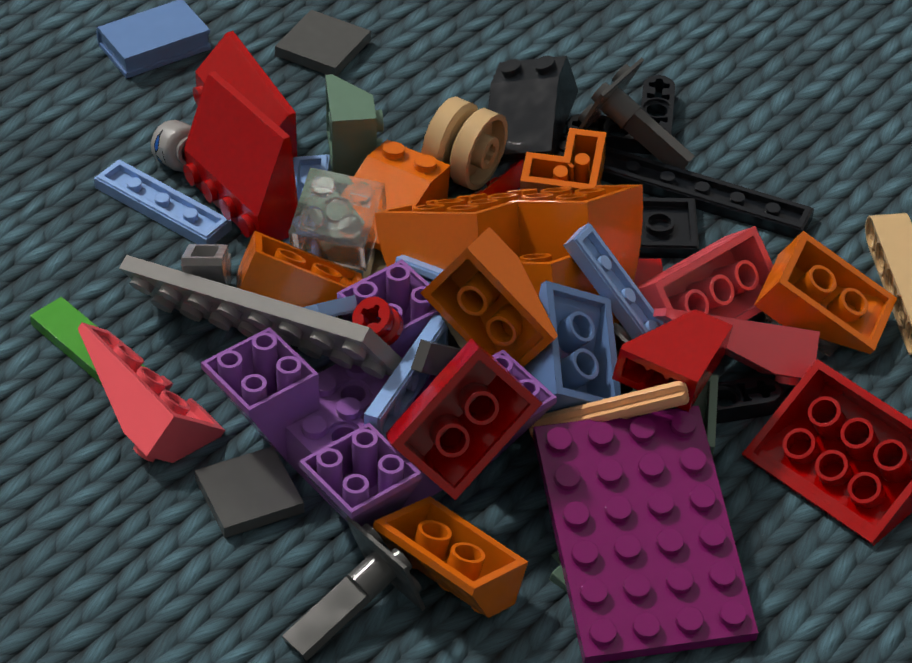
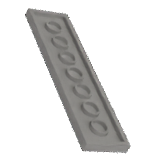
(251, 313)

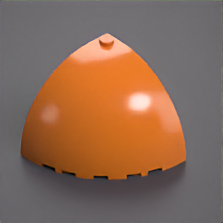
(527, 222)

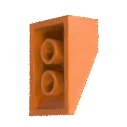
(407, 175)
(291, 273)
(825, 294)
(492, 300)

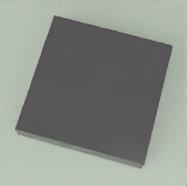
(322, 43)
(249, 491)

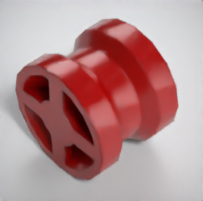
(387, 327)

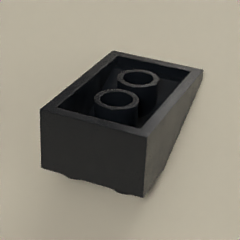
(535, 101)

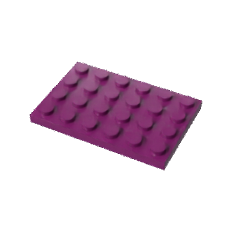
(643, 536)

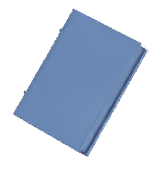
(153, 38)

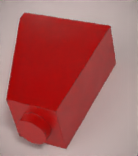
(676, 351)

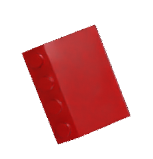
(241, 161)
(840, 452)

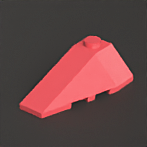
(765, 346)
(146, 409)

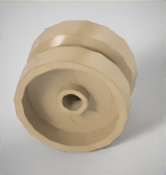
(467, 141)

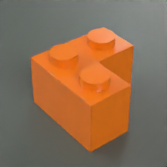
(579, 167)

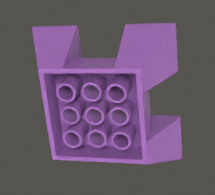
(320, 416)

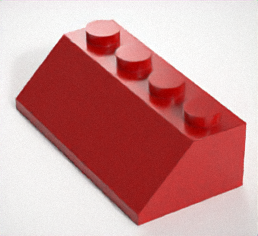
(244, 73)

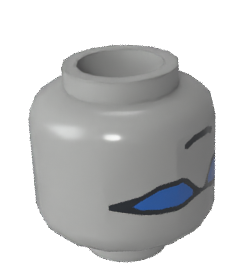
(169, 144)

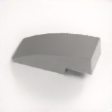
(208, 261)

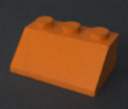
(455, 555)

